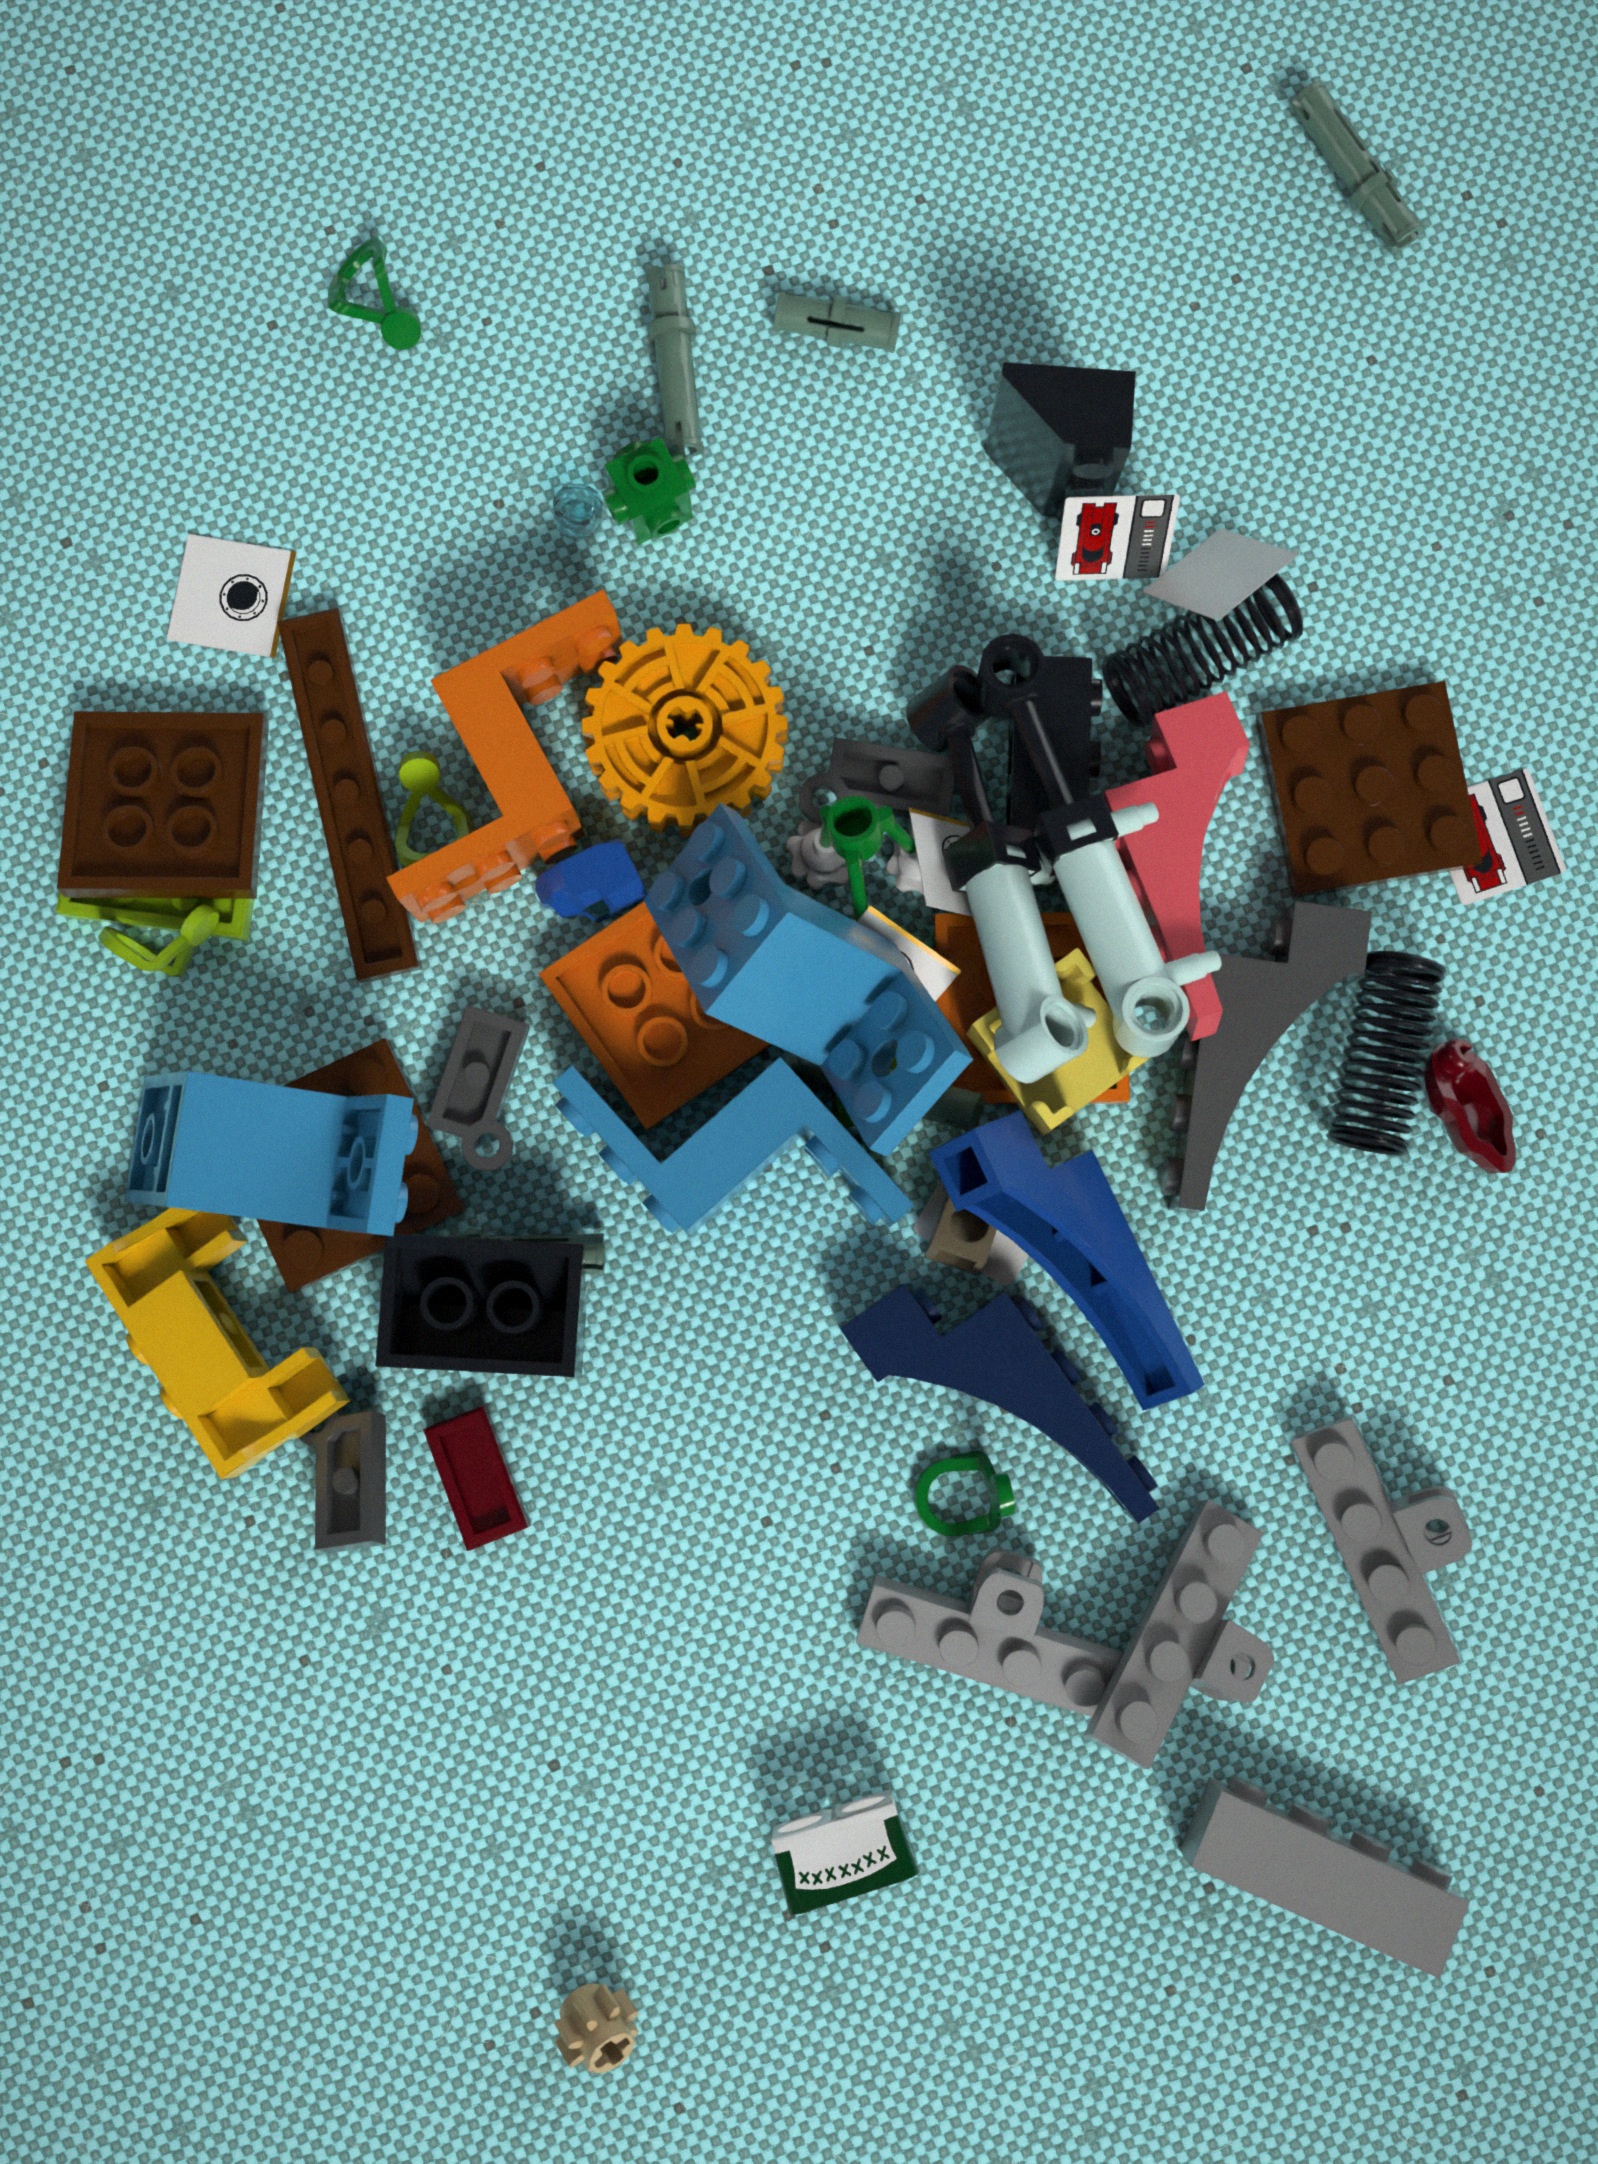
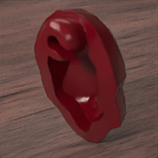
(1470, 1105)

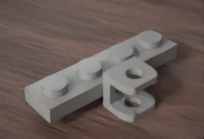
(1387, 1545)
(991, 1636)
(1185, 1640)

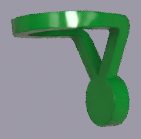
(398, 323)
(999, 1484)

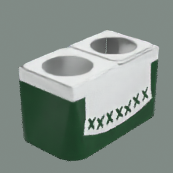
(843, 1852)

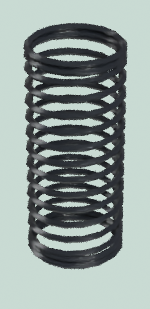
(1261, 617)
(1389, 969)

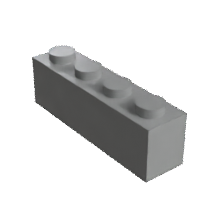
(1325, 1876)

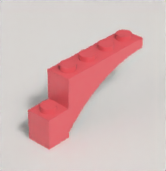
(1192, 759)

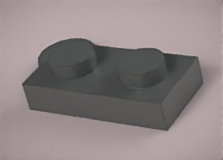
(884, 777)
(478, 1083)
(350, 1481)

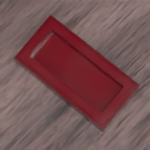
(476, 1477)

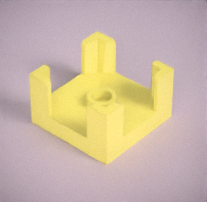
(1077, 1082)

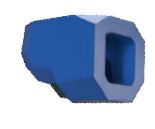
(592, 883)

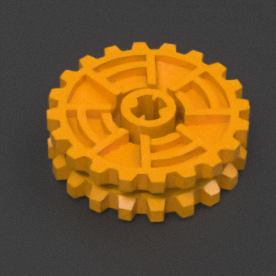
(695, 684)

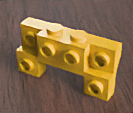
(200, 1348)

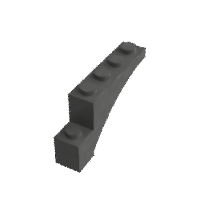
(1259, 1003)

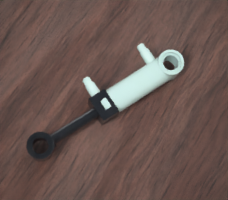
(1081, 851)
(997, 873)

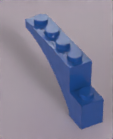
(1081, 1239)

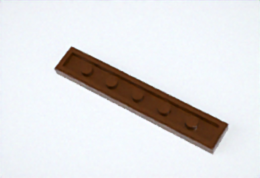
(348, 794)

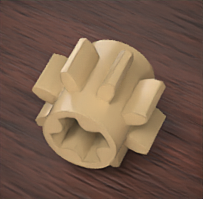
(596, 2028)

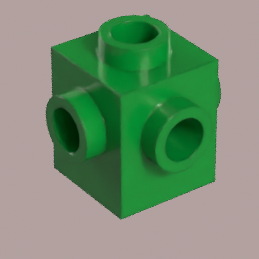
(649, 489)

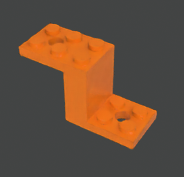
(484, 707)

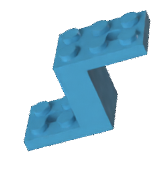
(805, 980)
(733, 1150)
(272, 1152)

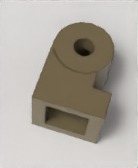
(960, 1240)

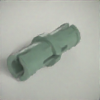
(796, 315)

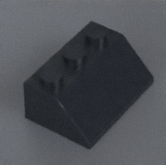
(1061, 431)
(482, 1306)

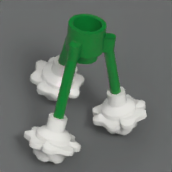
(847, 837)

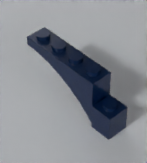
(1005, 1364)

